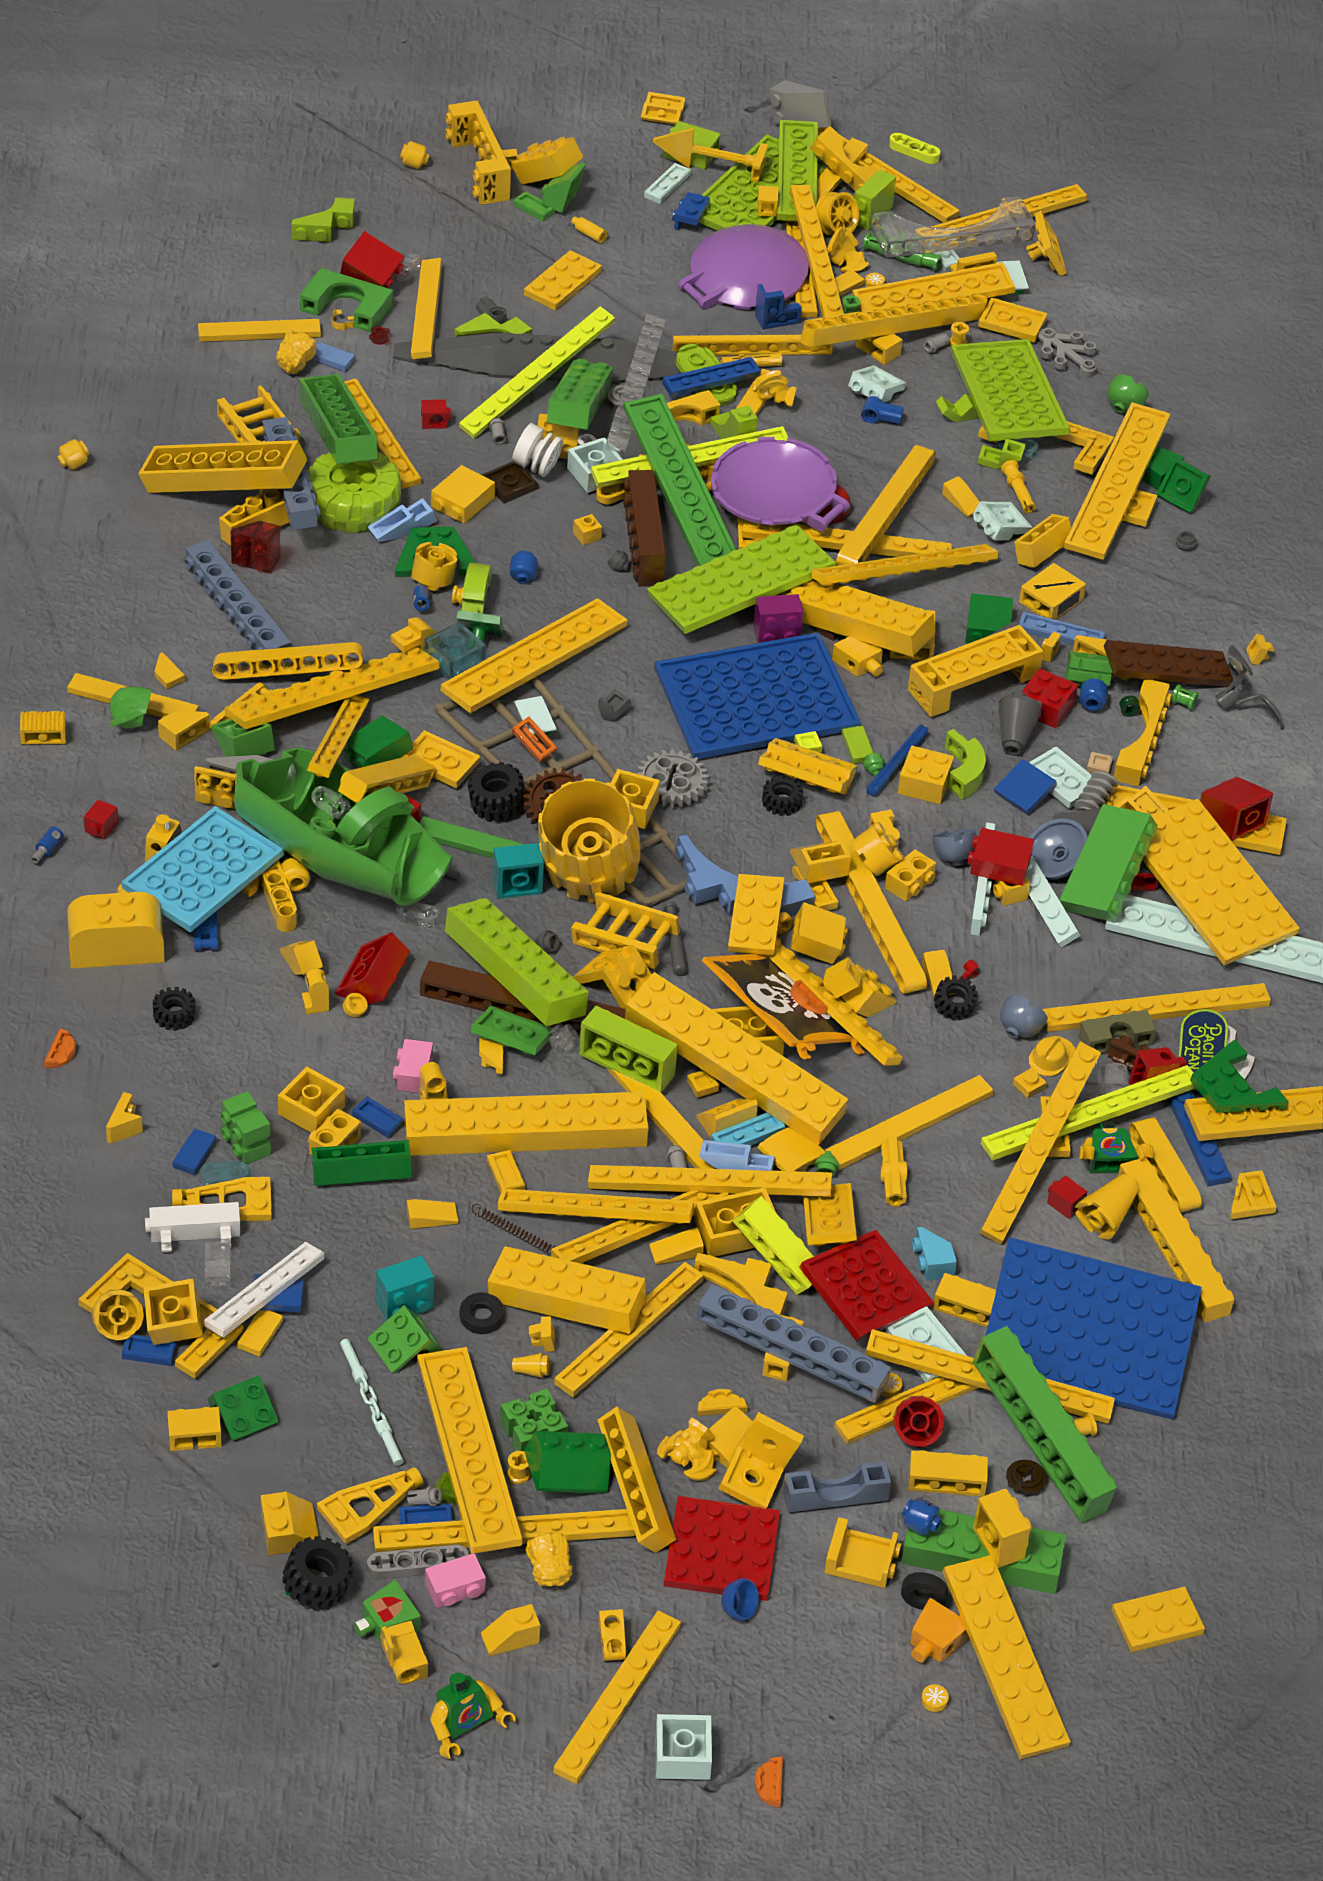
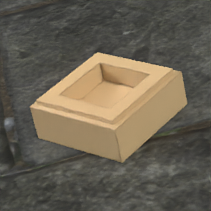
(1099, 762)

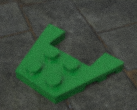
(436, 535)
(1227, 1089)

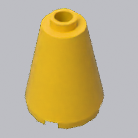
(1107, 1206)

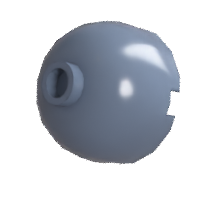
(954, 845)
(1021, 1018)

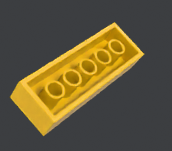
(567, 1289)

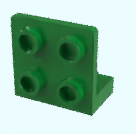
(244, 1407)

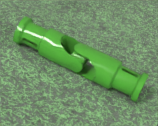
(926, 259)

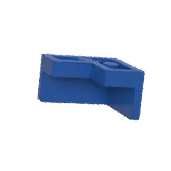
(771, 311)

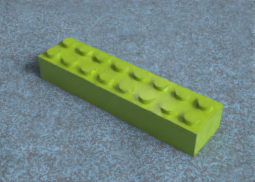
(516, 961)

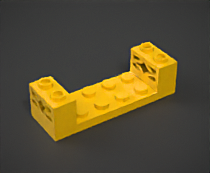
(467, 127)
(936, 677)

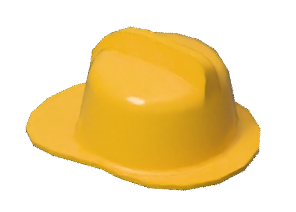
(1051, 1055)

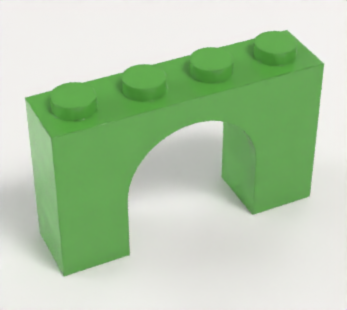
(329, 285)

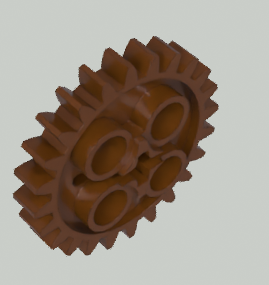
(538, 791)

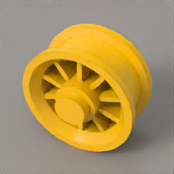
(836, 211)

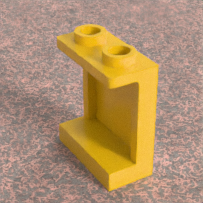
(861, 1555)

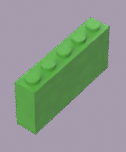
(1108, 862)

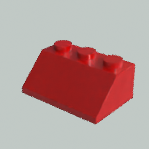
(374, 969)

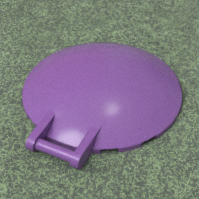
(739, 258)
(777, 483)

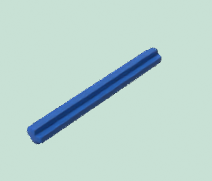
(896, 761)

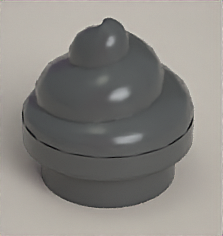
(621, 561)
(548, 941)

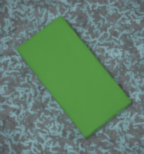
(533, 206)

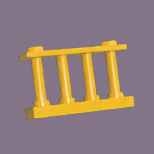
(237, 425)
(601, 940)

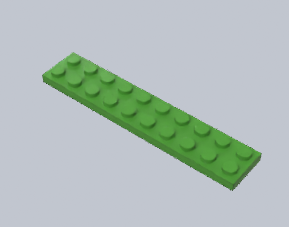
(679, 478)

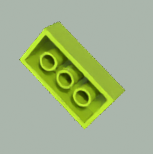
(628, 1048)

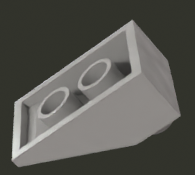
(799, 103)

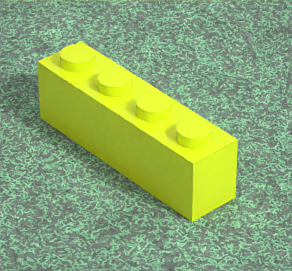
(775, 1242)

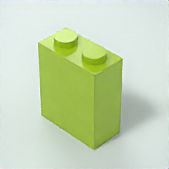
(701, 137)
(875, 197)

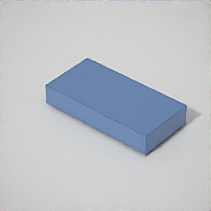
(333, 357)

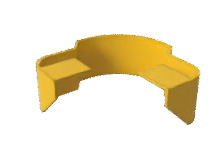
(343, 326)

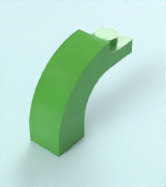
(370, 812)

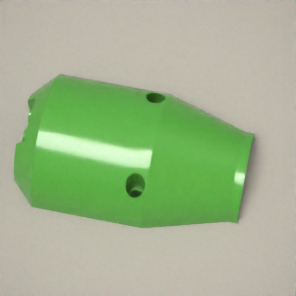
(393, 862)

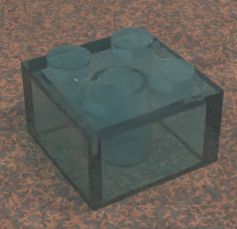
(455, 649)

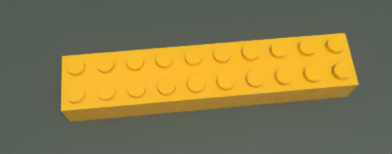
(737, 1059)
(526, 1123)

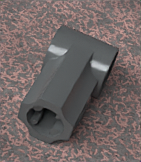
(487, 306)

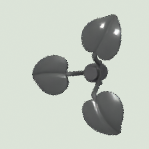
(1231, 694)

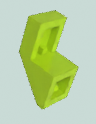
(960, 411)
(996, 458)

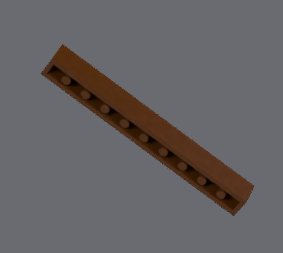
(483, 990)

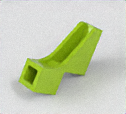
(320, 225)
(485, 324)

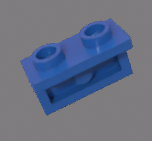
(690, 209)

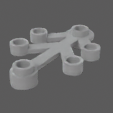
(1050, 337)

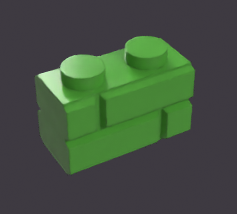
(1087, 666)

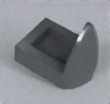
(613, 705)

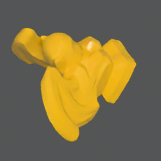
(843, 249)
(774, 385)
(692, 1446)

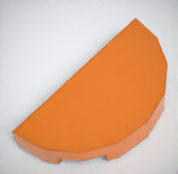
(807, 998)
(61, 1051)
(769, 1781)

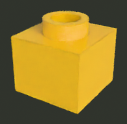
(587, 529)

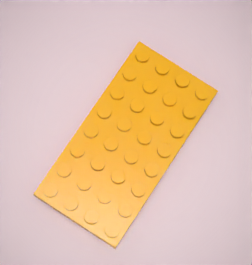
(1215, 884)

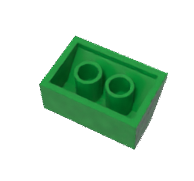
(569, 1461)

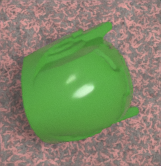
(129, 706)

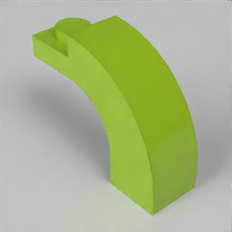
(475, 587)
(969, 776)

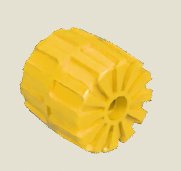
(589, 839)

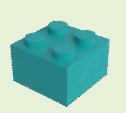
(518, 870)
(405, 1284)

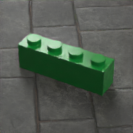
(361, 1162)

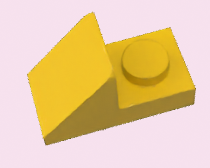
(123, 1120)

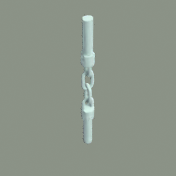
(382, 1426)

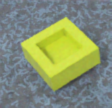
(809, 740)

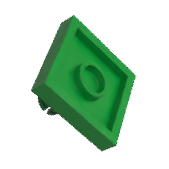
(1183, 484)
(481, 623)

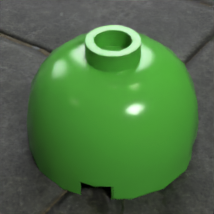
(1124, 391)

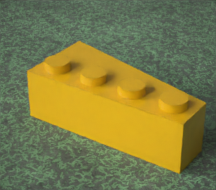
(265, 507)

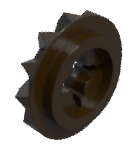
(1024, 1468)

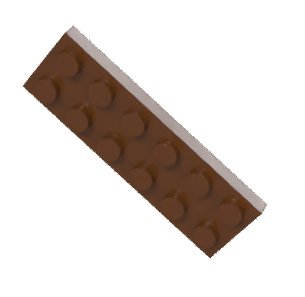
(1168, 663)

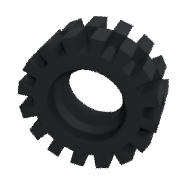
(782, 804)
(959, 987)
(174, 1018)

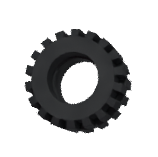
(496, 791)
(311, 1588)

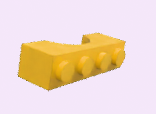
(829, 149)
(695, 408)

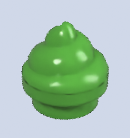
(874, 763)
(827, 1163)

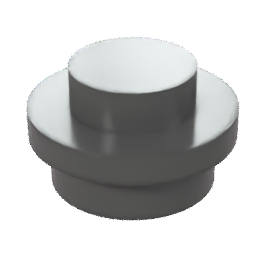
(1186, 540)

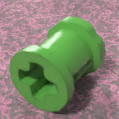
(849, 306)
(1185, 697)

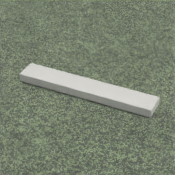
(264, 1289)

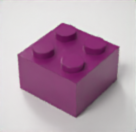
(777, 617)

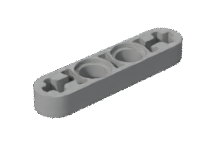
(417, 1558)

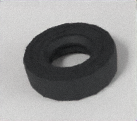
(485, 1300)
(925, 1581)

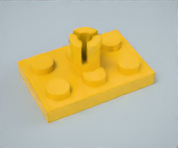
(1047, 245)

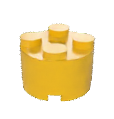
(434, 565)
(877, 849)

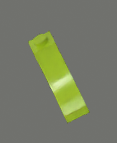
(735, 423)

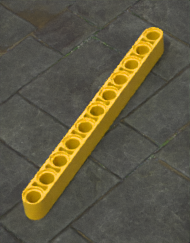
(893, 319)
(886, 506)
(875, 908)

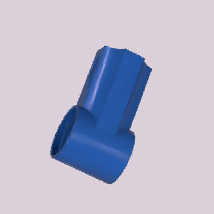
(876, 410)

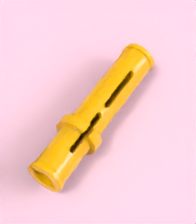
(761, 360)

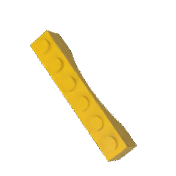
(1133, 759)

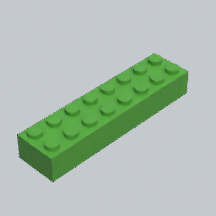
(338, 419)
(1044, 1424)

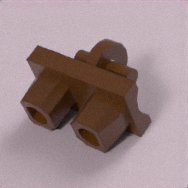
(1123, 1052)

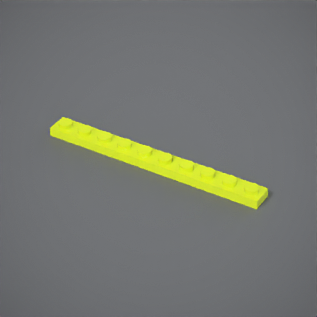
(537, 372)
(702, 454)
(1096, 1110)

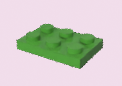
(511, 1030)

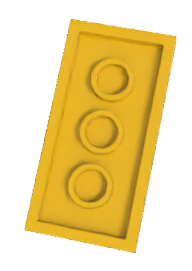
(562, 280)
(756, 914)
(831, 1217)

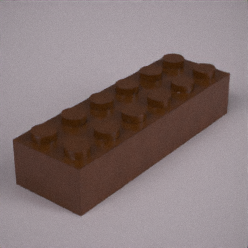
(644, 527)

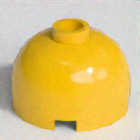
(117, 1314)

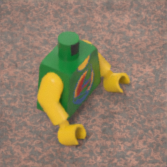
(1111, 1148)
(463, 1707)

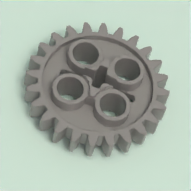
(687, 782)

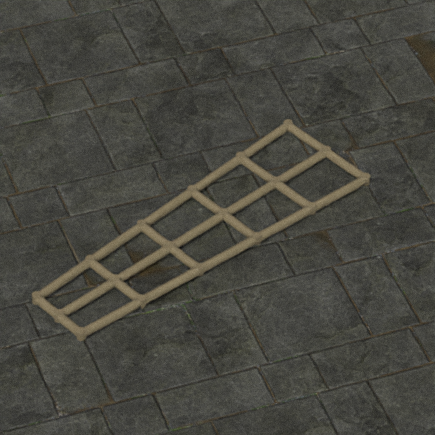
(591, 752)

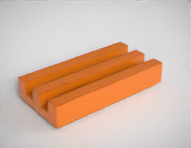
(528, 744)

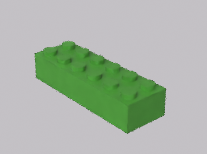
(580, 394)
(958, 1543)

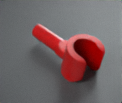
(971, 969)

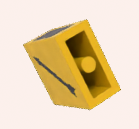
(1052, 592)

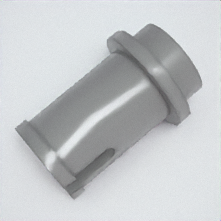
(932, 344)
(497, 427)
(676, 1157)
(425, 1496)

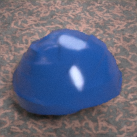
(740, 1599)

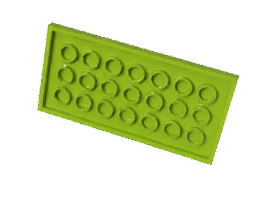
(736, 196)
(1009, 390)
(738, 578)

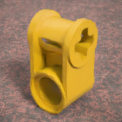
(432, 1082)

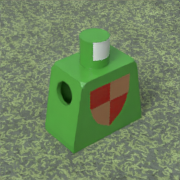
(387, 1608)

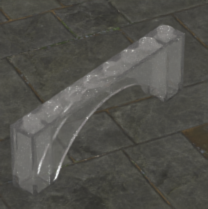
(902, 237)

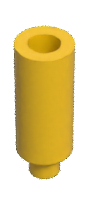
(589, 229)

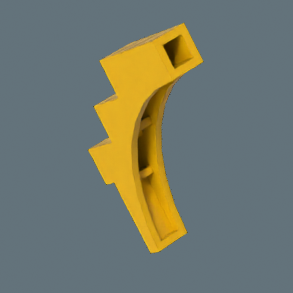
(750, 1282)

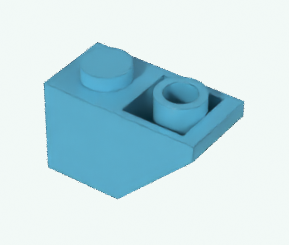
(934, 1254)

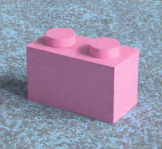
(411, 1059)
(455, 1580)

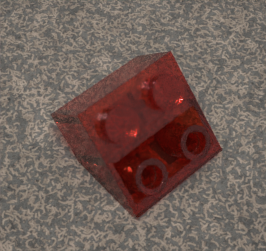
(256, 546)

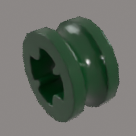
(1133, 709)

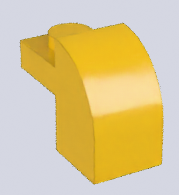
(412, 635)

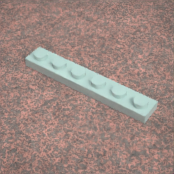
(981, 901)
(1050, 906)

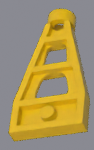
(256, 1190)
(347, 1522)

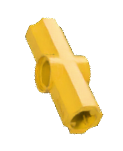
(893, 1172)

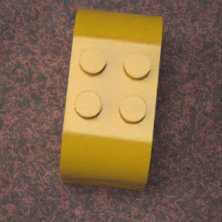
(115, 930)

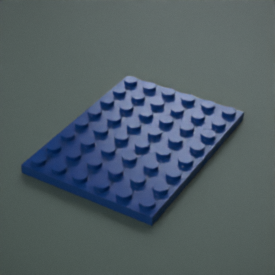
(756, 694)
(1097, 1324)

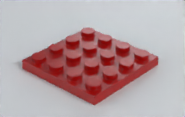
(865, 1284)
(721, 1544)

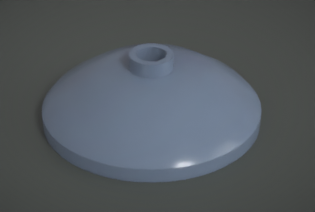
(1058, 839)

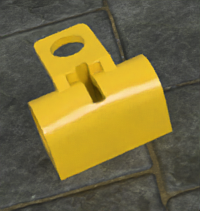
(404, 1652)

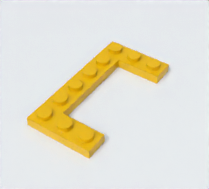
(1095, 446)
(136, 1274)

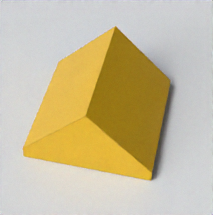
(727, 1115)

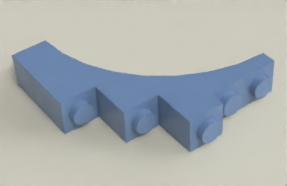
(709, 881)

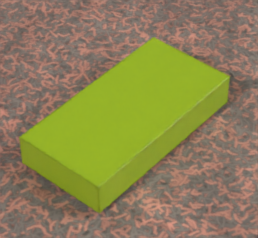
(856, 743)

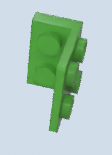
(402, 1339)

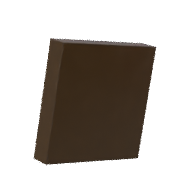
(511, 482)

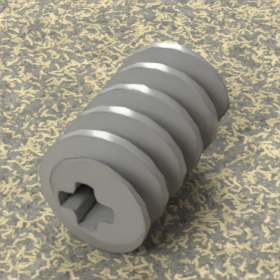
(1096, 791)

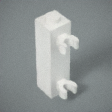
(193, 1223)

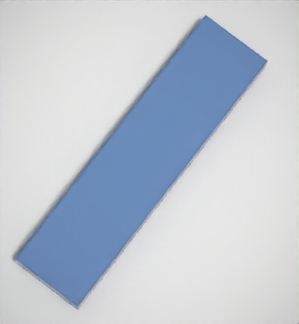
(1045, 626)

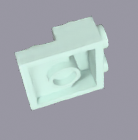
(875, 382)
(1000, 520)

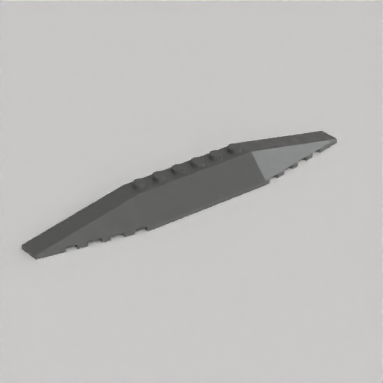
(508, 354)

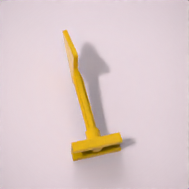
(681, 147)

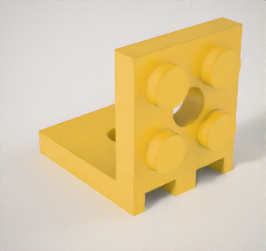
(617, 970)
(761, 1459)

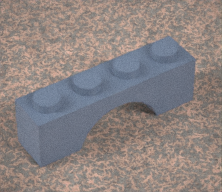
(865, 1485)

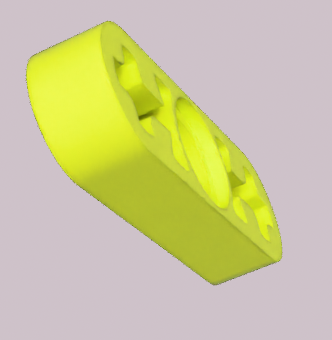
(904, 144)

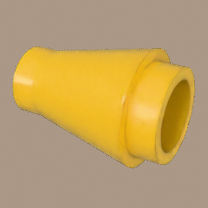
(533, 1365)

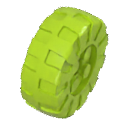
(354, 493)

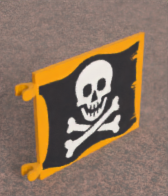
(768, 994)

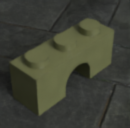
(1100, 1031)

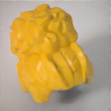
(295, 352)
(550, 1559)

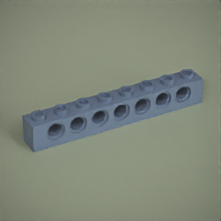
(299, 500)
(234, 598)
(793, 1343)

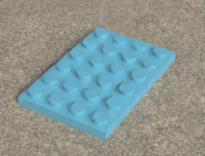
(204, 868)

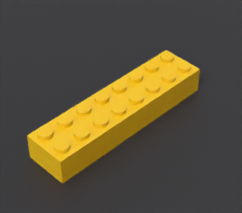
(223, 466)
(865, 616)

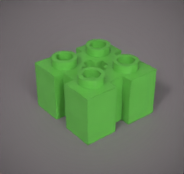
(245, 1128)
(524, 1418)

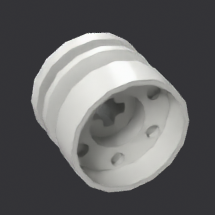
(534, 448)

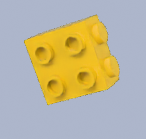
(818, 933)

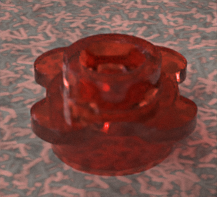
(379, 335)

